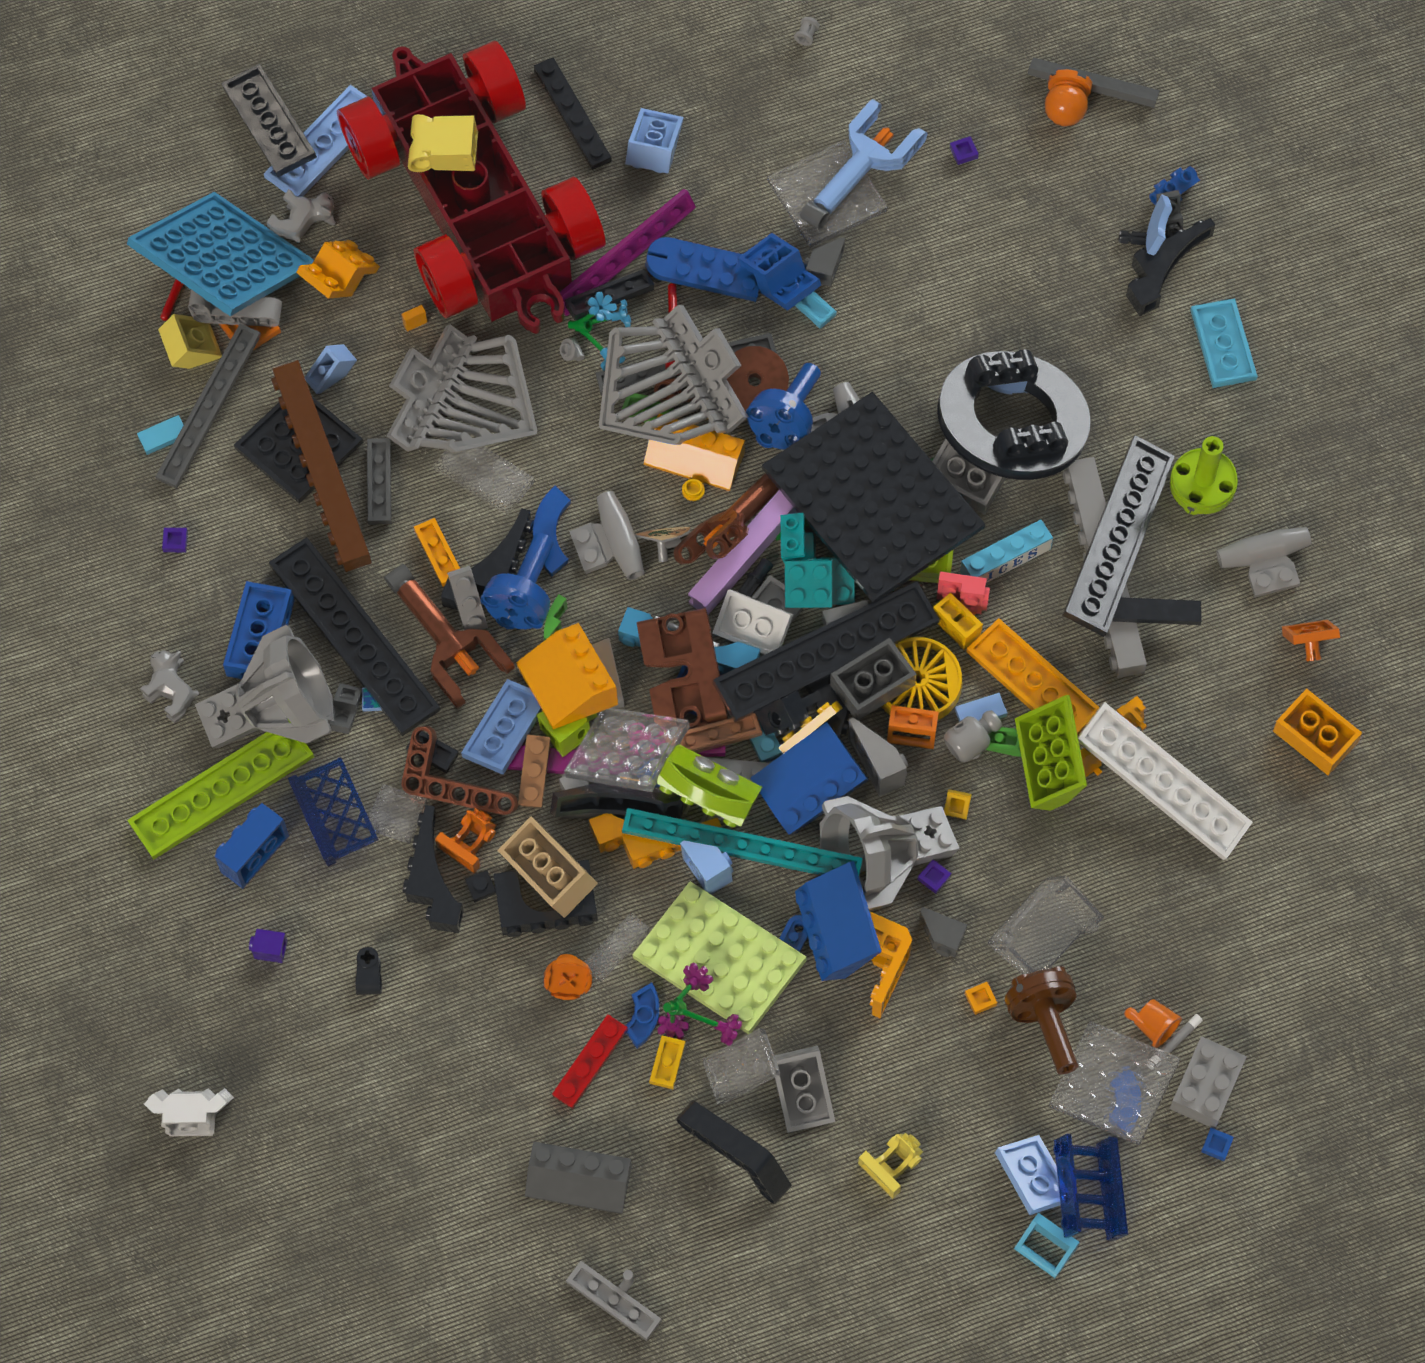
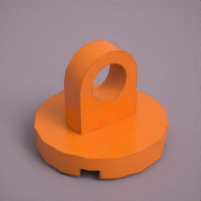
(567, 977)

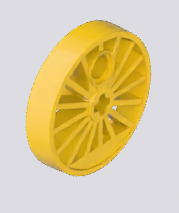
(930, 677)

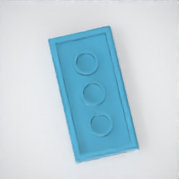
(1223, 343)

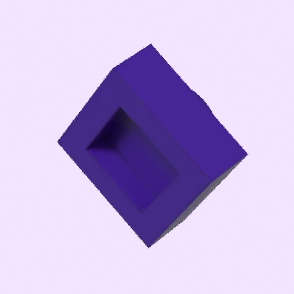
(964, 150)
(175, 540)
(934, 876)

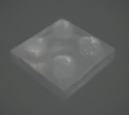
(396, 813)

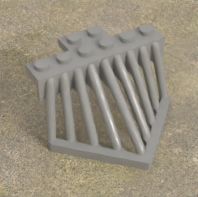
(703, 366)
(429, 388)

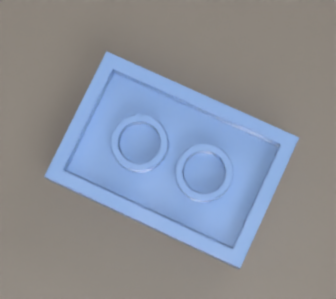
(1031, 1173)

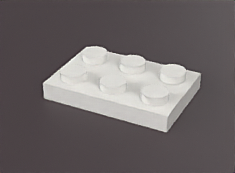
(752, 622)

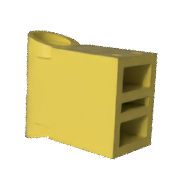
(443, 143)

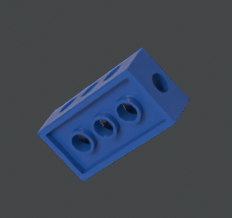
(251, 620)

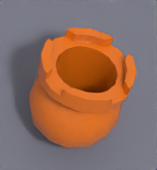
(1067, 97)

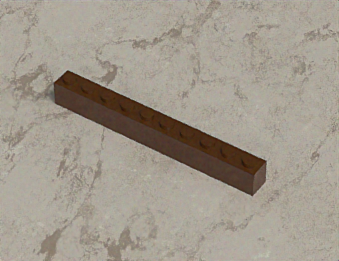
(321, 465)

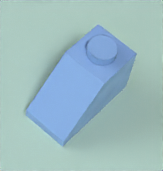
(330, 367)

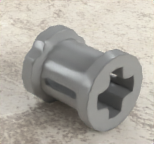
(806, 31)

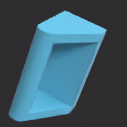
(1055, 1235)

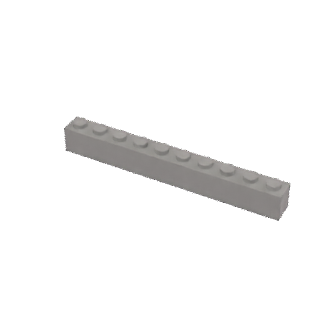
(1089, 502)

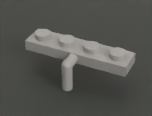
(614, 1299)

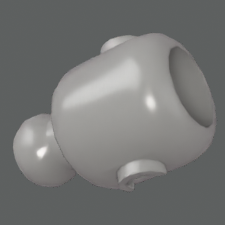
(971, 737)

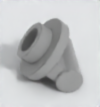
(571, 350)

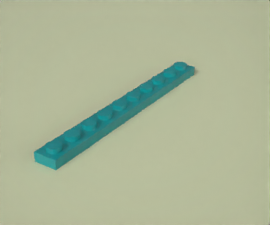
(736, 843)

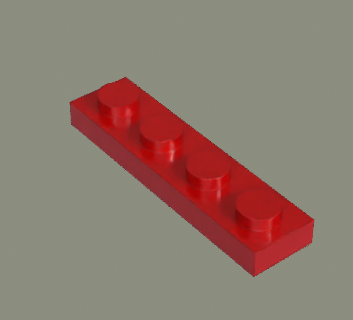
(590, 1061)

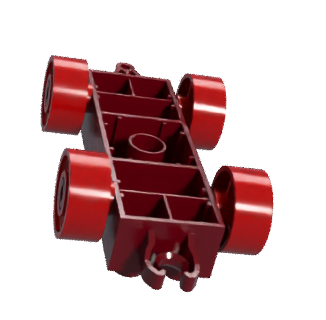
(491, 225)

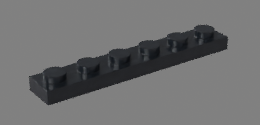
(572, 113)

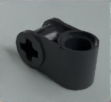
(368, 976)

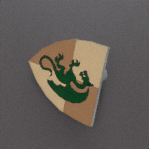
(665, 539)

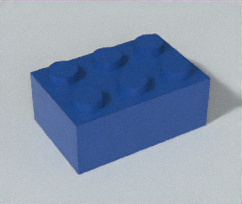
(251, 845)

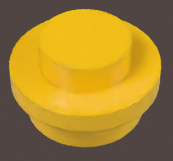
(693, 490)

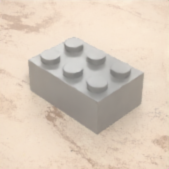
(1208, 1082)

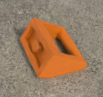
(915, 722)

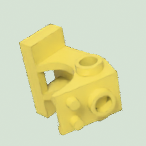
(906, 1148)

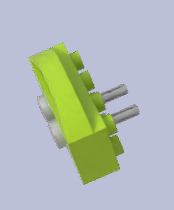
(708, 786)

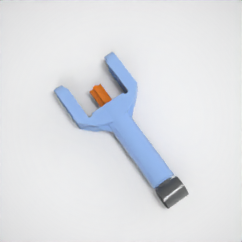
(866, 155)

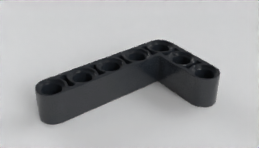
(737, 1148)

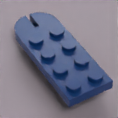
(701, 268)

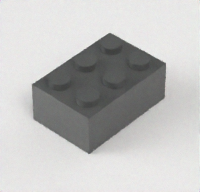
(873, 679)

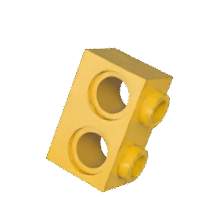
(958, 621)

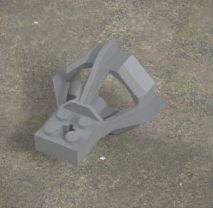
(277, 685)
(889, 843)

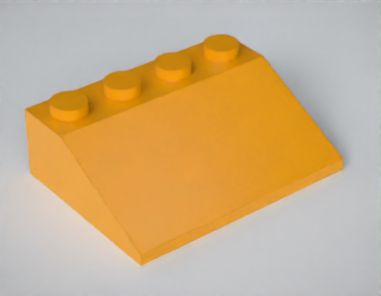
(568, 677)

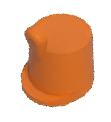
(1155, 1021)

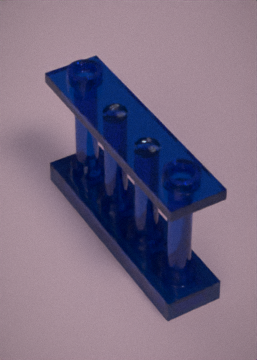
(1111, 1187)

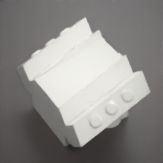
(188, 1111)

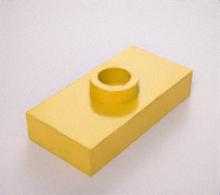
(667, 1062)

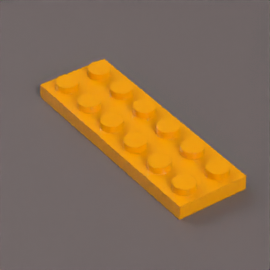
(1027, 672)

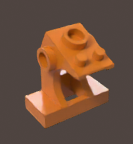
(479, 824)

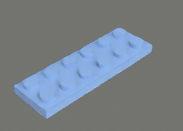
(327, 142)

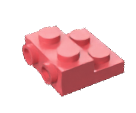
(967, 589)

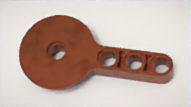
(754, 362)

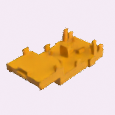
(1134, 713)

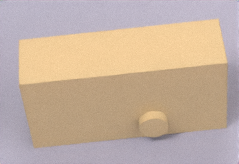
(547, 867)

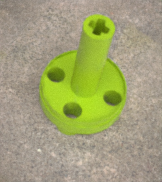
(1206, 474)

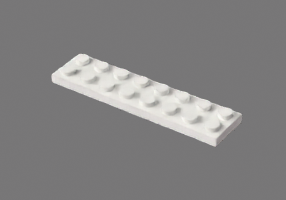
(1164, 781)

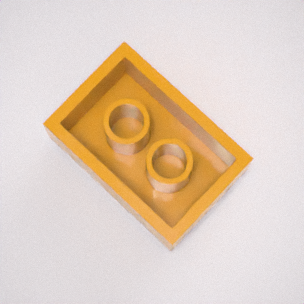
(1317, 731)

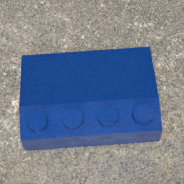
(808, 776)
(838, 922)

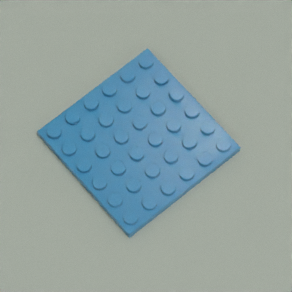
(220, 253)

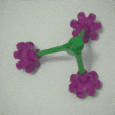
(677, 1009)

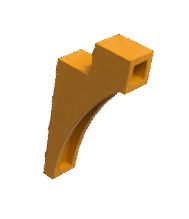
(640, 851)

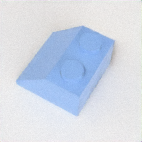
(708, 865)

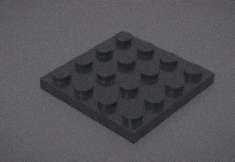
(273, 452)

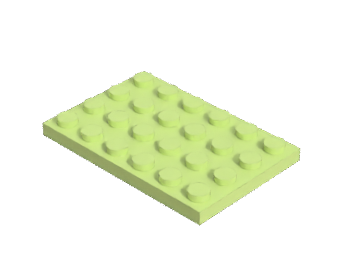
(744, 959)

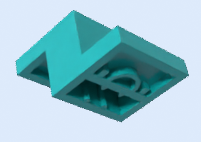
(817, 583)

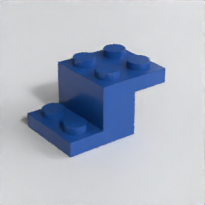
(779, 271)

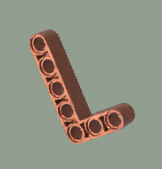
(448, 786)

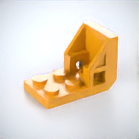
(895, 946)

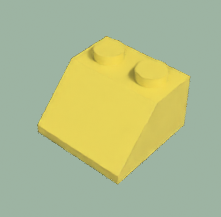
(189, 342)

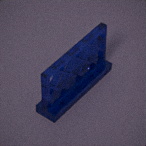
(313, 816)

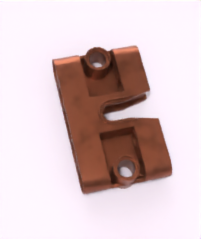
(687, 646)

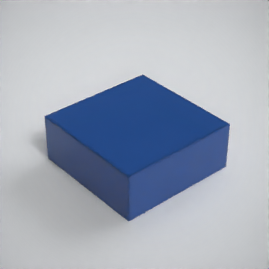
(1217, 1144)

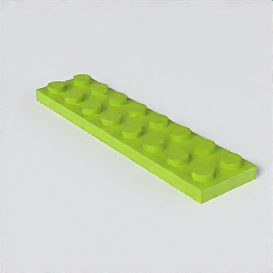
(217, 791)

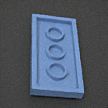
(503, 728)

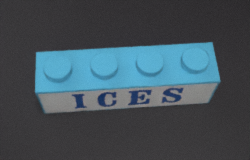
(1008, 552)

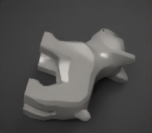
(302, 215)
(168, 684)

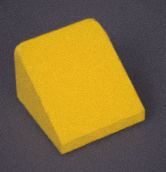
(957, 804)

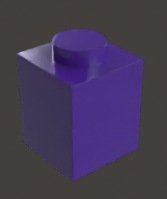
(268, 945)

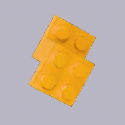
(338, 269)

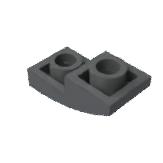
(1175, 219)

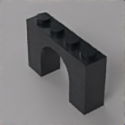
(520, 918)

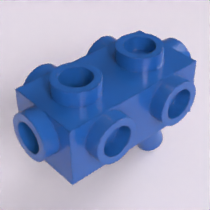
(1180, 181)

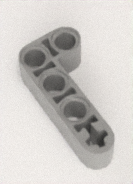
(261, 313)

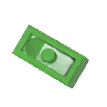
(1005, 742)

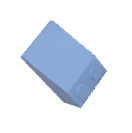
(653, 140)

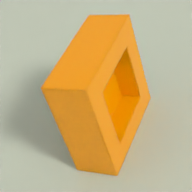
(414, 318)
(981, 998)

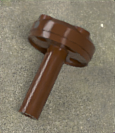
(1041, 999)

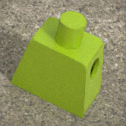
(568, 736)

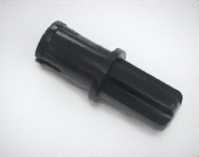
(756, 578)

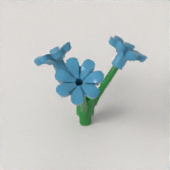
(602, 310)

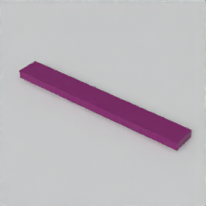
(631, 246)

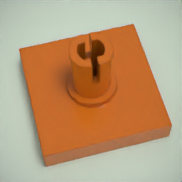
(1311, 634)

